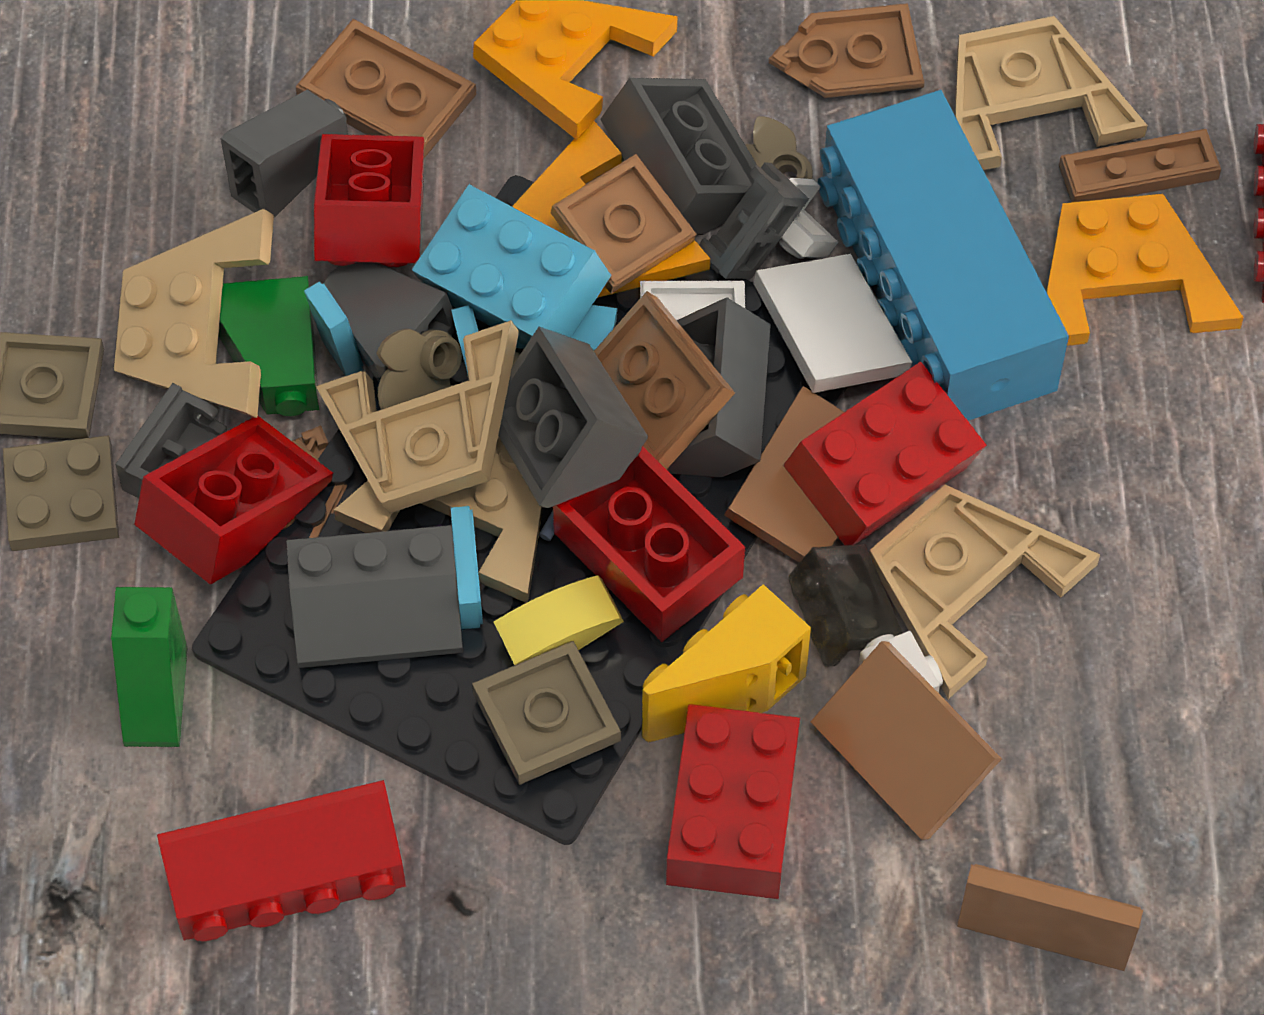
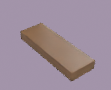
(1140, 167)

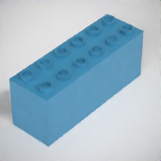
(942, 254)

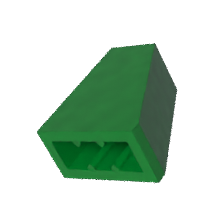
(274, 329)
(149, 665)

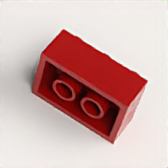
(369, 199)
(884, 455)
(652, 545)
(732, 801)

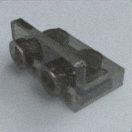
(842, 600)

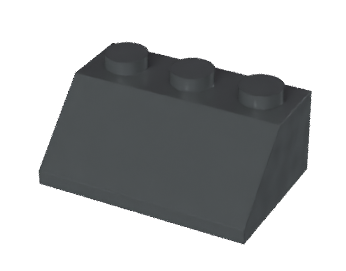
(684, 145)
(738, 349)
(566, 420)
(374, 596)

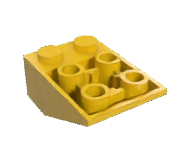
(737, 665)

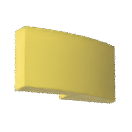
(564, 615)

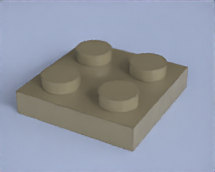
(48, 384)
(60, 493)
(546, 712)

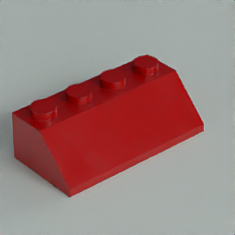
(282, 861)

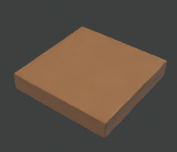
(625, 221)

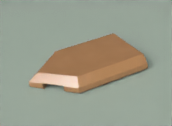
(853, 52)

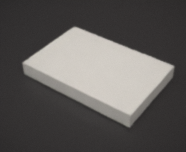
(832, 323)

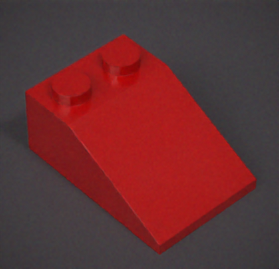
(228, 497)

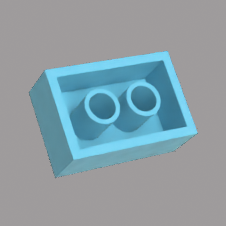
(511, 267)

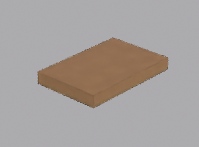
(388, 86)
(662, 377)
(771, 500)
(905, 740)
(1049, 917)

